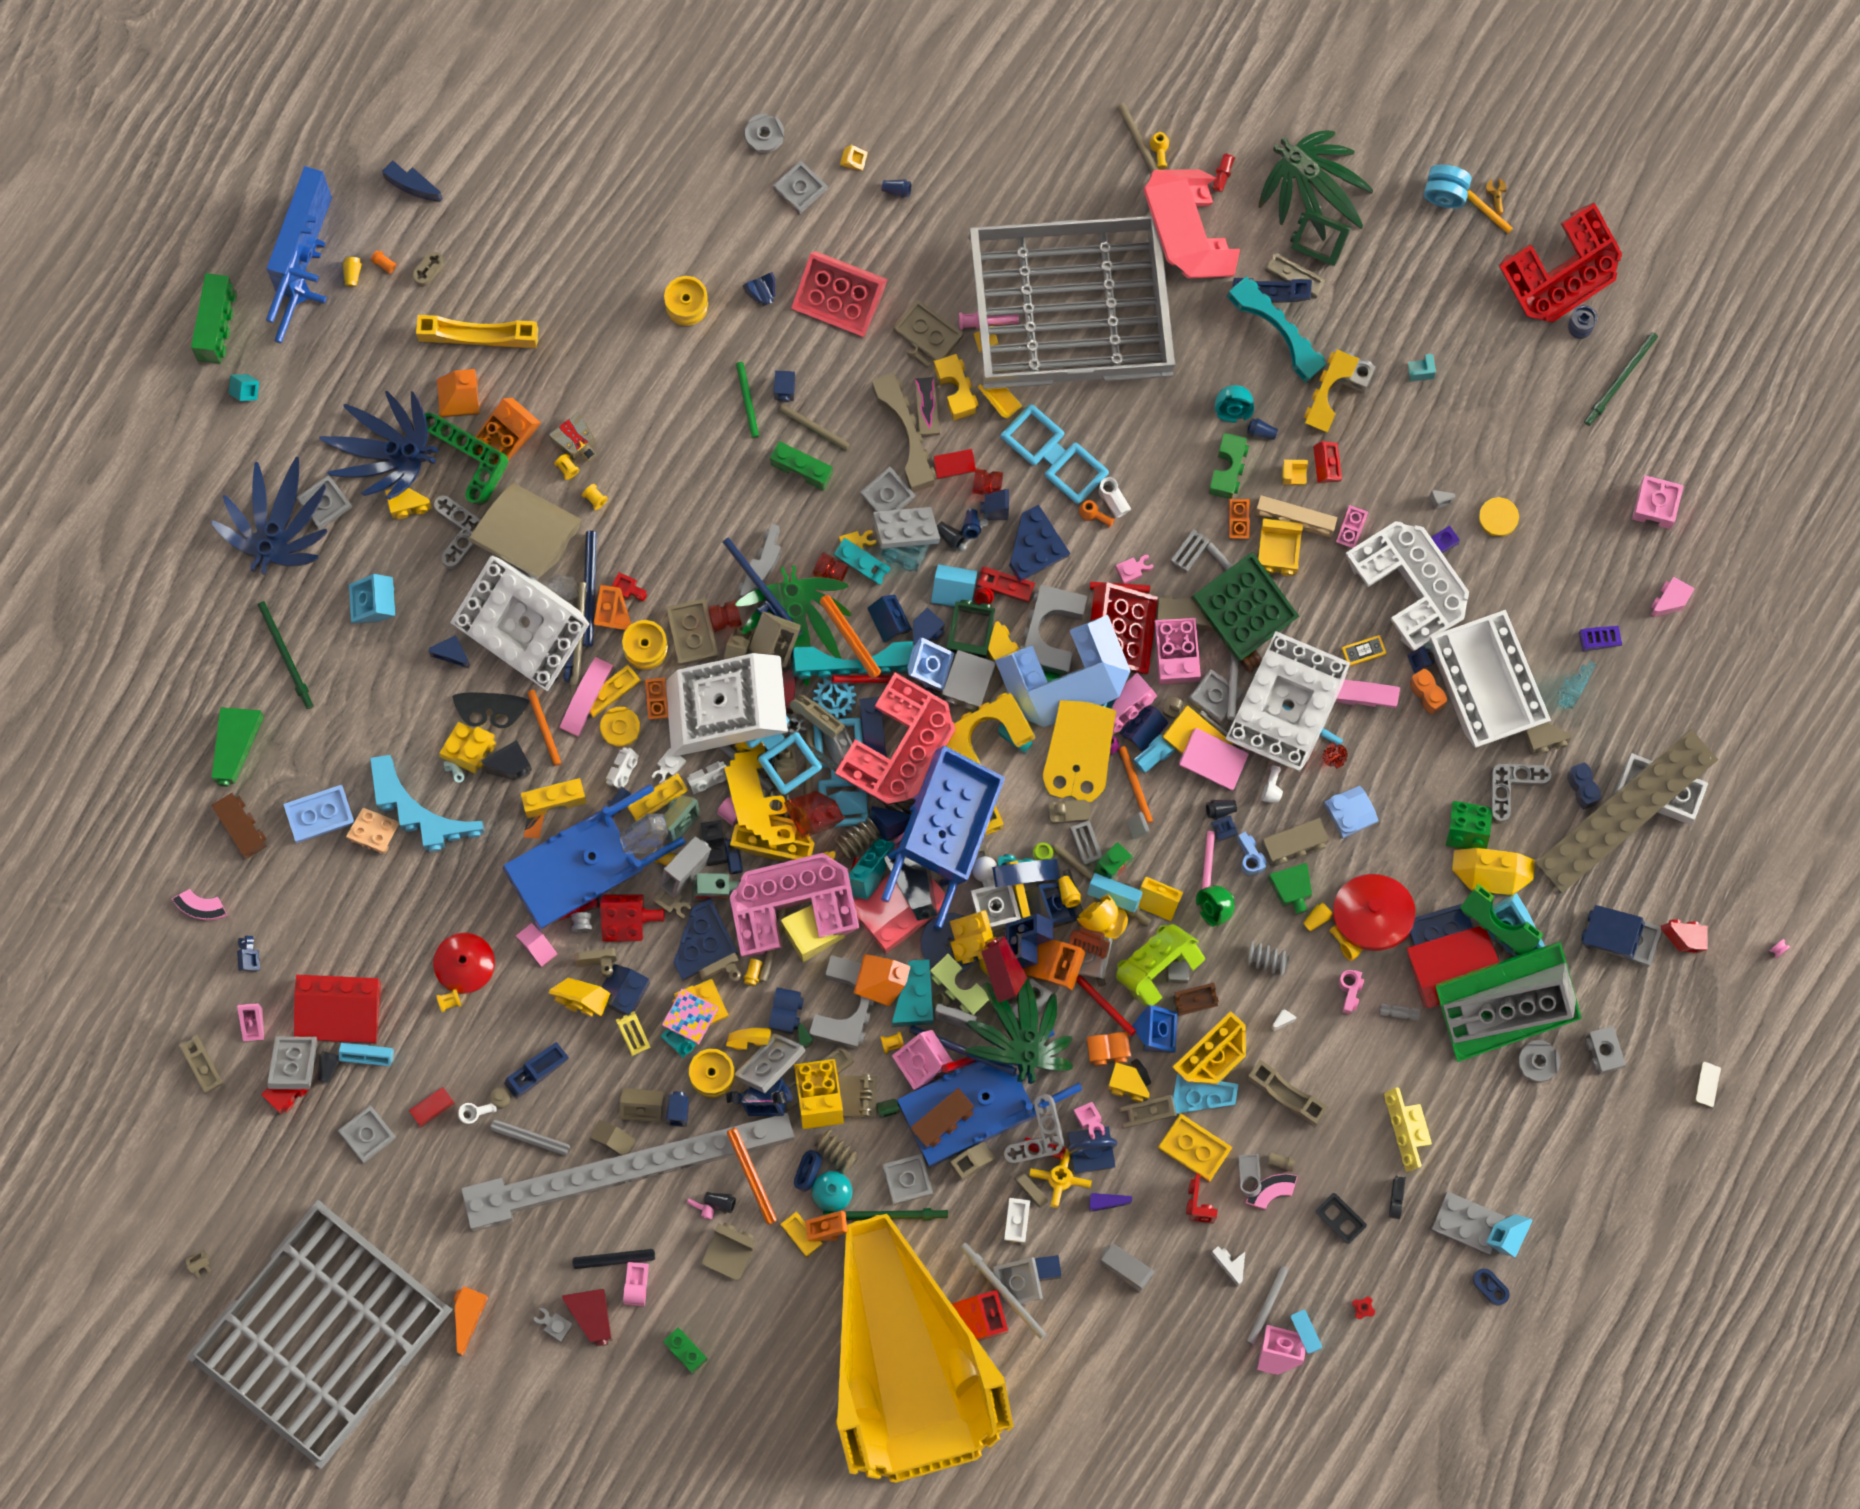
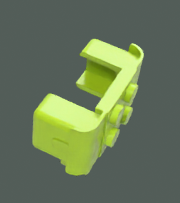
(1153, 957)

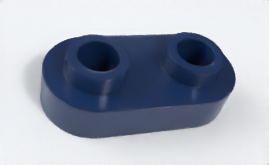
(807, 1170)
(1491, 1286)

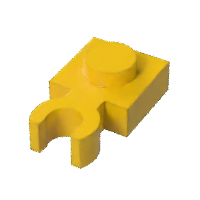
(858, 540)

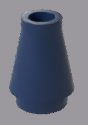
(899, 187)
(1261, 429)
(971, 526)

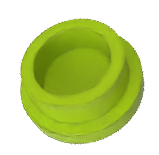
(1042, 851)

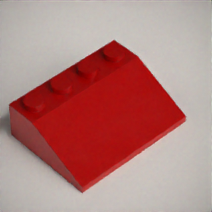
(1132, 620)
(1449, 958)
(337, 1008)

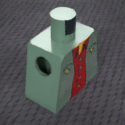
(705, 887)

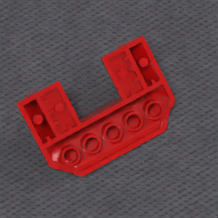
(1574, 281)

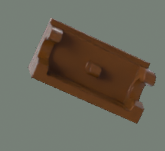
(1195, 999)

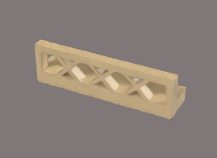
(1312, 520)

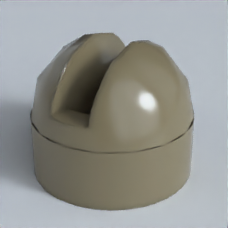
(940, 998)

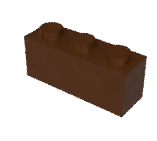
(240, 825)
(943, 1119)

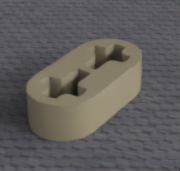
(431, 271)
(1031, 1190)

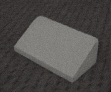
(838, 746)

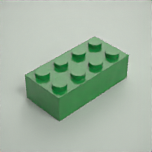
(213, 318)

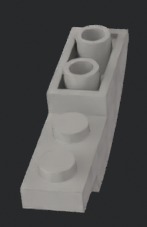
(768, 560)

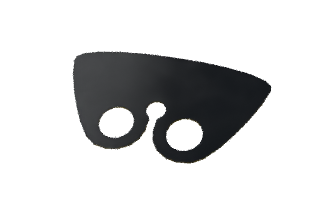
(480, 702)

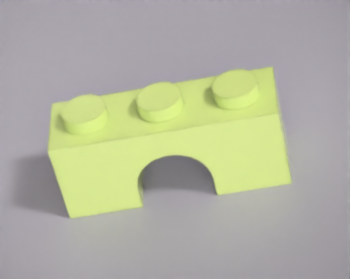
(945, 973)

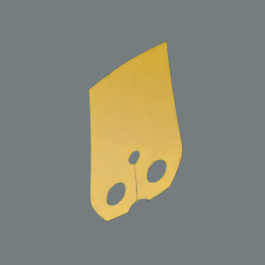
(1083, 739)

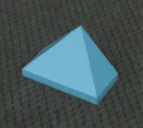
(851, 802)

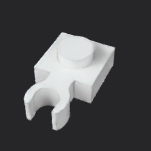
(668, 765)

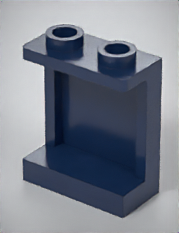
(1613, 931)

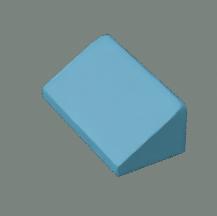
(1306, 1331)

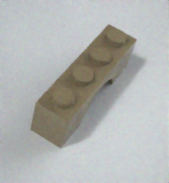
(1299, 1103)

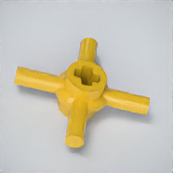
(1060, 1185)

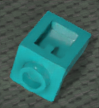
(677, 1042)

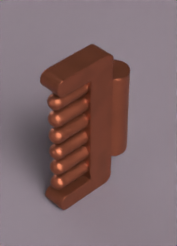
(1094, 938)

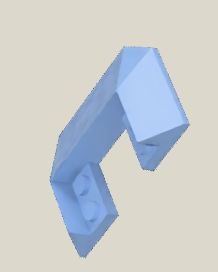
(1096, 683)

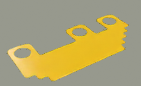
(748, 798)

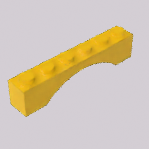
(509, 334)

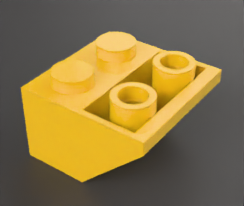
(581, 996)

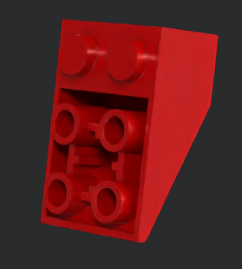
(983, 1315)

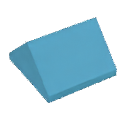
(953, 585)

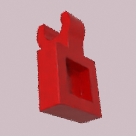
(629, 587)

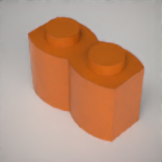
(1431, 695)
(1108, 1048)

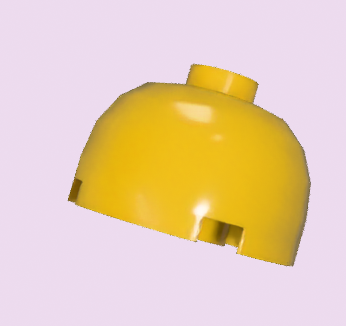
(1099, 915)

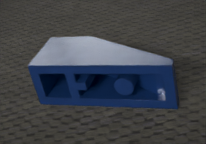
(872, 725)

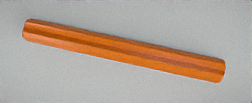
(850, 636)
(751, 1176)

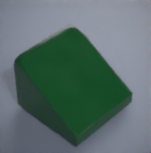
(804, 1037)
(887, 1108)

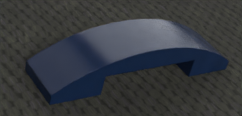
(1284, 292)
(1026, 872)

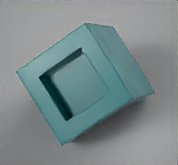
(1422, 369)
(243, 387)

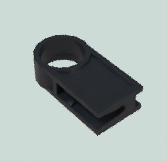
(1397, 1197)

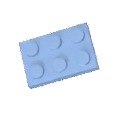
(319, 813)

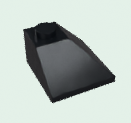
(508, 762)

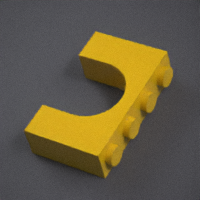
(1004, 710)

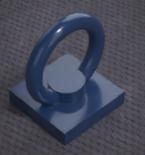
(1089, 1153)

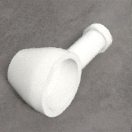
(1271, 792)
(474, 1112)

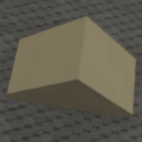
(612, 1138)

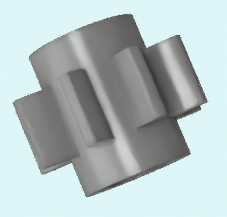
(795, 723)

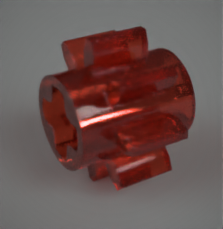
(1335, 755)

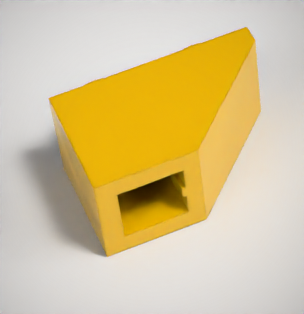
(408, 503)
(1000, 644)
(1128, 1082)

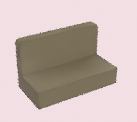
(641, 1105)

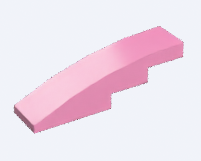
(1368, 694)

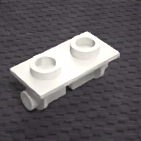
(626, 761)
(700, 781)

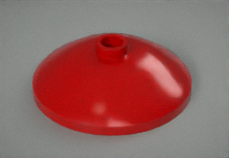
(467, 976)

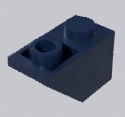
(927, 626)

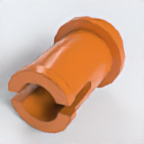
(383, 261)

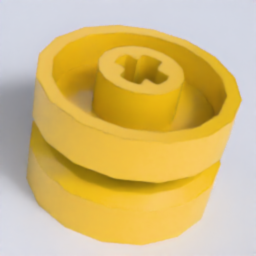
(686, 300)
(646, 633)
(714, 1085)

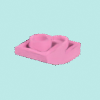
(1352, 526)

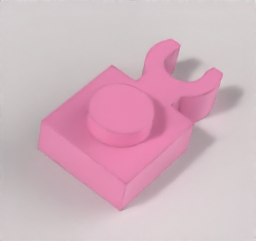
(1131, 570)
(1089, 1118)

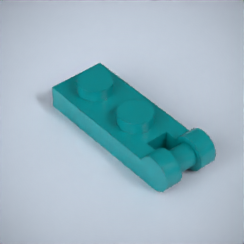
(861, 561)

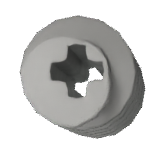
(1268, 958)

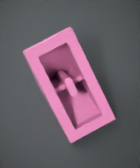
(536, 944)
(251, 1022)

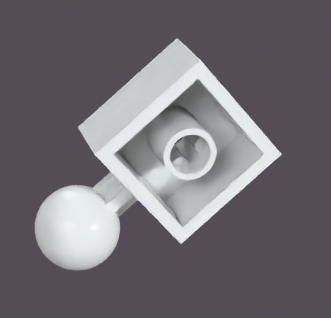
(988, 895)

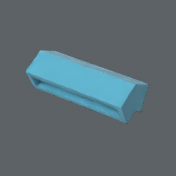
(1123, 895)
(366, 1054)

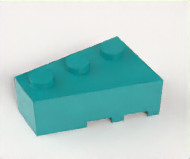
(915, 999)

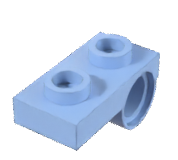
(1248, 845)

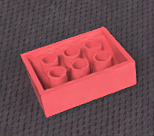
(839, 293)
(893, 920)

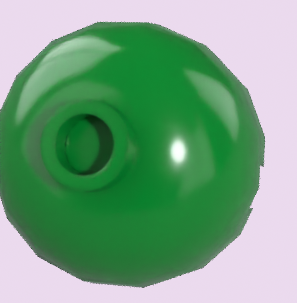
(1216, 904)

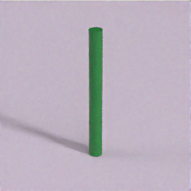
(747, 399)

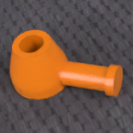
(1089, 515)

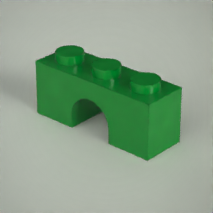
(1232, 450)
(790, 459)

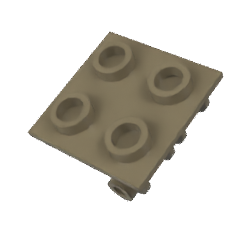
(858, 1095)

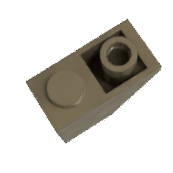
(738, 643)
(1544, 737)
(786, 765)
(972, 1161)

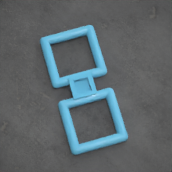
(1054, 454)
(775, 745)
(837, 781)

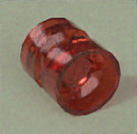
(987, 482)
(828, 568)
(724, 616)

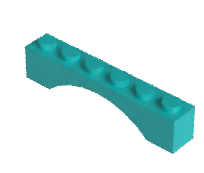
(1249, 299)
(811, 661)

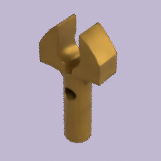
(1497, 194)

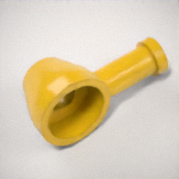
(1160, 148)
(1348, 950)

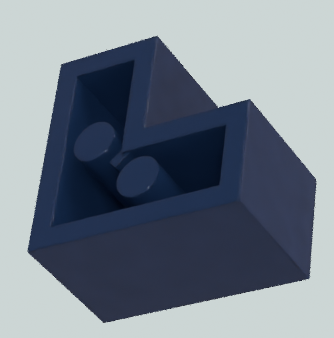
(1026, 934)

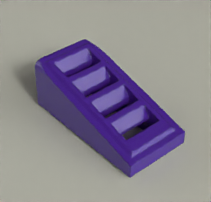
(1586, 646)
(1107, 1201)

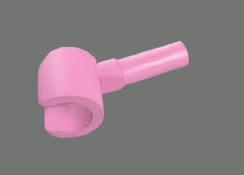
(707, 1211)

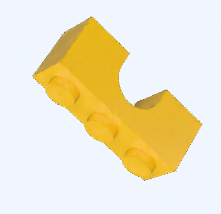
(951, 371)
(566, 794)

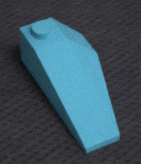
(1512, 912)

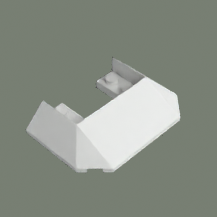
(1426, 571)

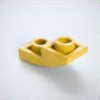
(740, 1038)

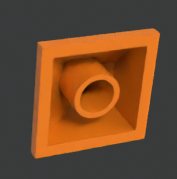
(458, 393)
(881, 979)

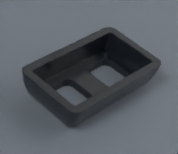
(1345, 1213)

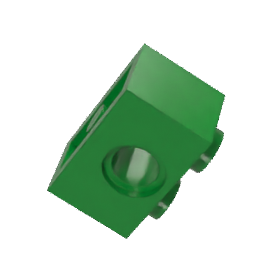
(685, 1350)

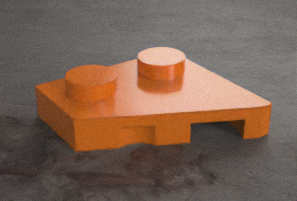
(611, 608)

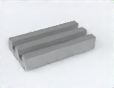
(1200, 537)
(1091, 859)

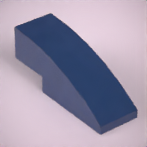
(411, 182)
(536, 1070)

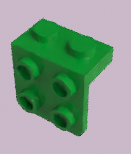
(1469, 826)

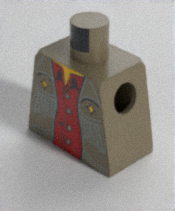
(574, 438)

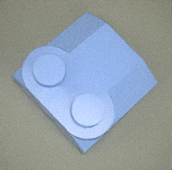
(930, 664)
(1351, 811)

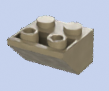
(774, 637)

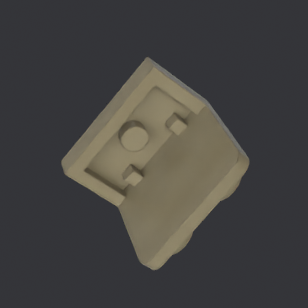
(729, 1251)

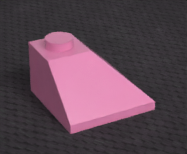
(1280, 1350)

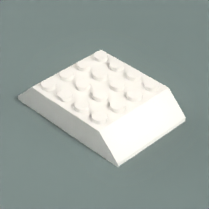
(1488, 679)

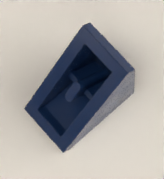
(450, 651)
(889, 822)

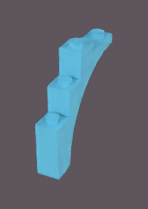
(434, 828)

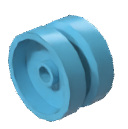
(1447, 186)

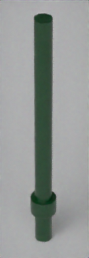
(1599, 407)
(301, 688)
(925, 1214)

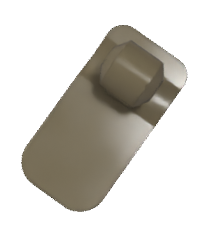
(1175, 706)
(1069, 811)
(603, 956)
(728, 963)

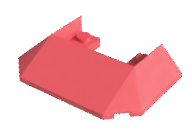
(1173, 206)
(904, 774)

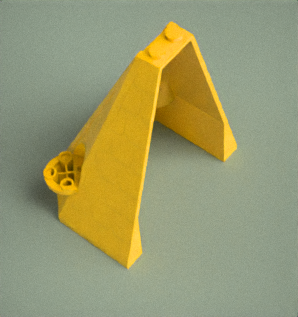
(911, 1371)

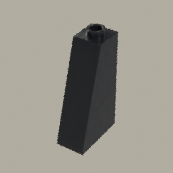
(917, 887)

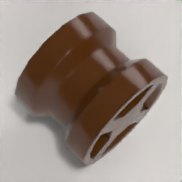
(1251, 661)

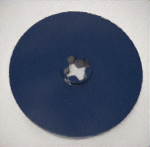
(935, 940)

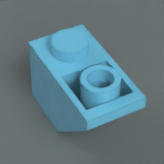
(1509, 1234)

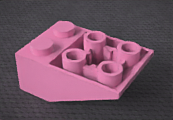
(1177, 651)

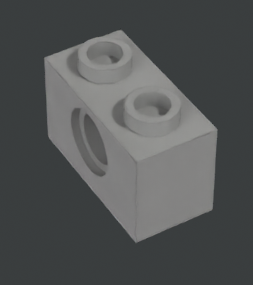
(1607, 1038)

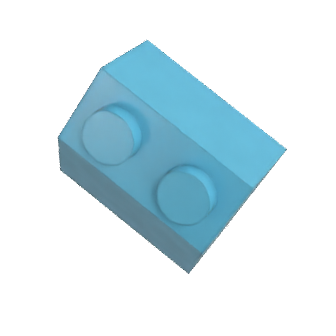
(372, 599)

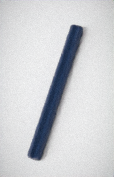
(589, 578)

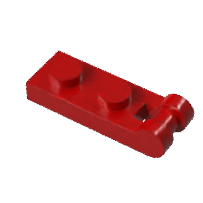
(1006, 584)

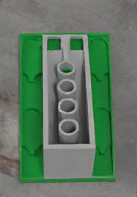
(1508, 1001)

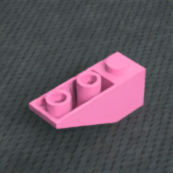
(1133, 698)

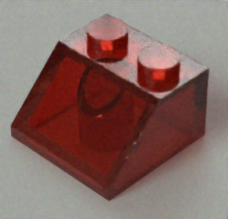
(813, 813)

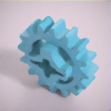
(842, 697)

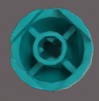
(1234, 403)
(832, 1191)

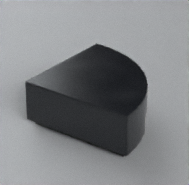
(1142, 1071)

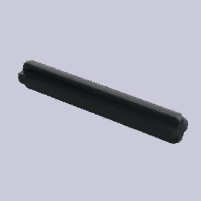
(613, 1258)

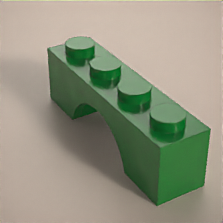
(1480, 907)

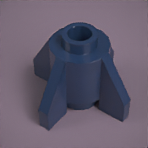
(761, 289)

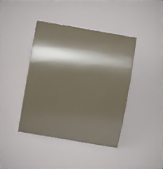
(525, 530)

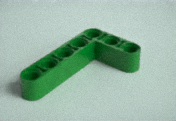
(471, 448)

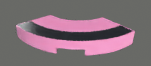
(198, 907)
(1271, 1188)

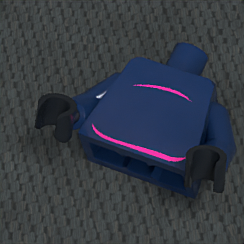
(763, 1104)

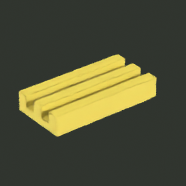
(626, 1019)

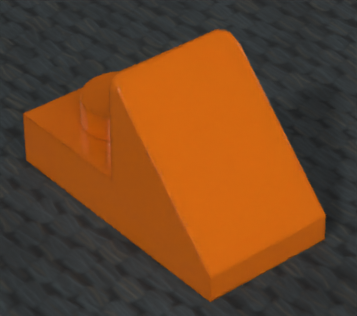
(826, 1227)

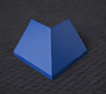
(1157, 1029)

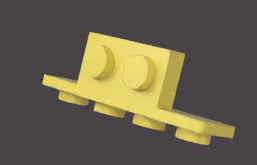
(1408, 1127)

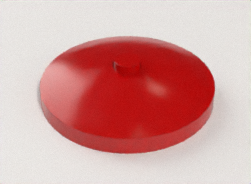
(1374, 912)

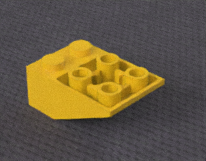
(819, 1094)

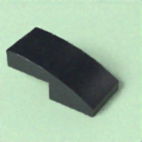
(713, 836)

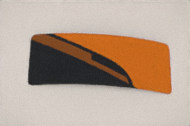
(533, 827)

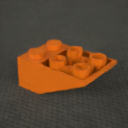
(508, 428)
(1057, 964)

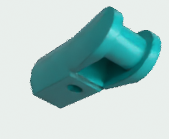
(1002, 731)

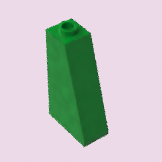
(233, 742)

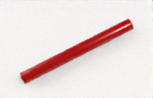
(1105, 1005)

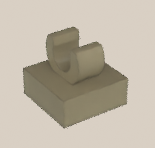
(197, 1262)

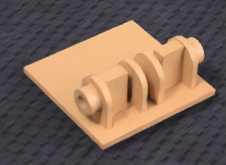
(373, 830)

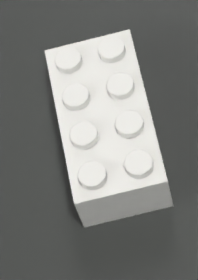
(1683, 806)

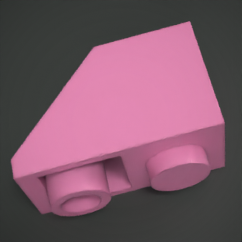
(1673, 599)

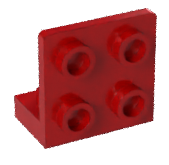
(622, 917)
(1199, 1214)

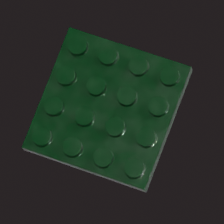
(1245, 606)

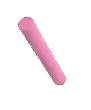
(1208, 859)

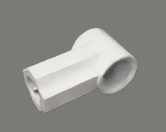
(1113, 499)

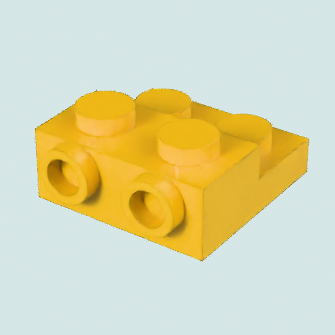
(468, 747)
(970, 936)
(709, 993)

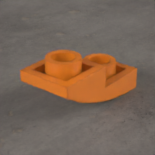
(1239, 518)
(656, 698)

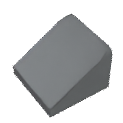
(1441, 499)
(1138, 826)
(1178, 972)

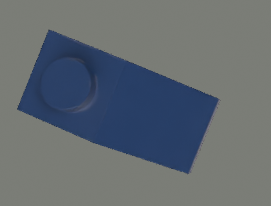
(996, 505)

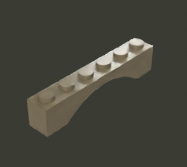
(889, 395)

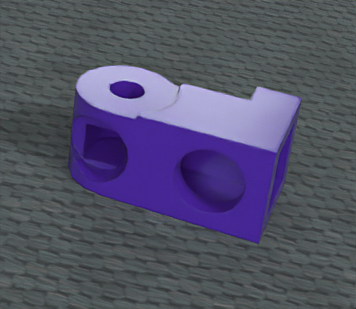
(1446, 539)

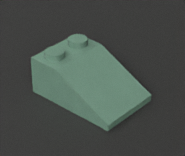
(681, 816)

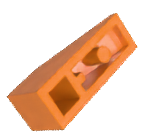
(467, 1314)

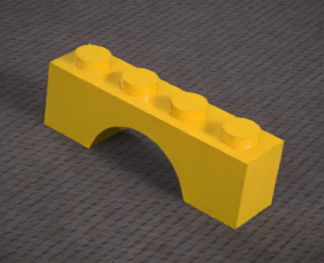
(1340, 366)

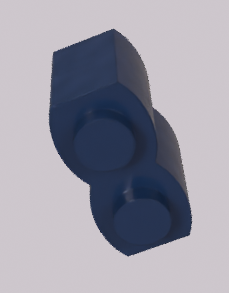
(1581, 780)
(785, 1010)
(677, 1109)

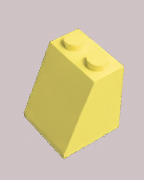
(804, 936)

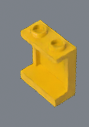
(1280, 546)

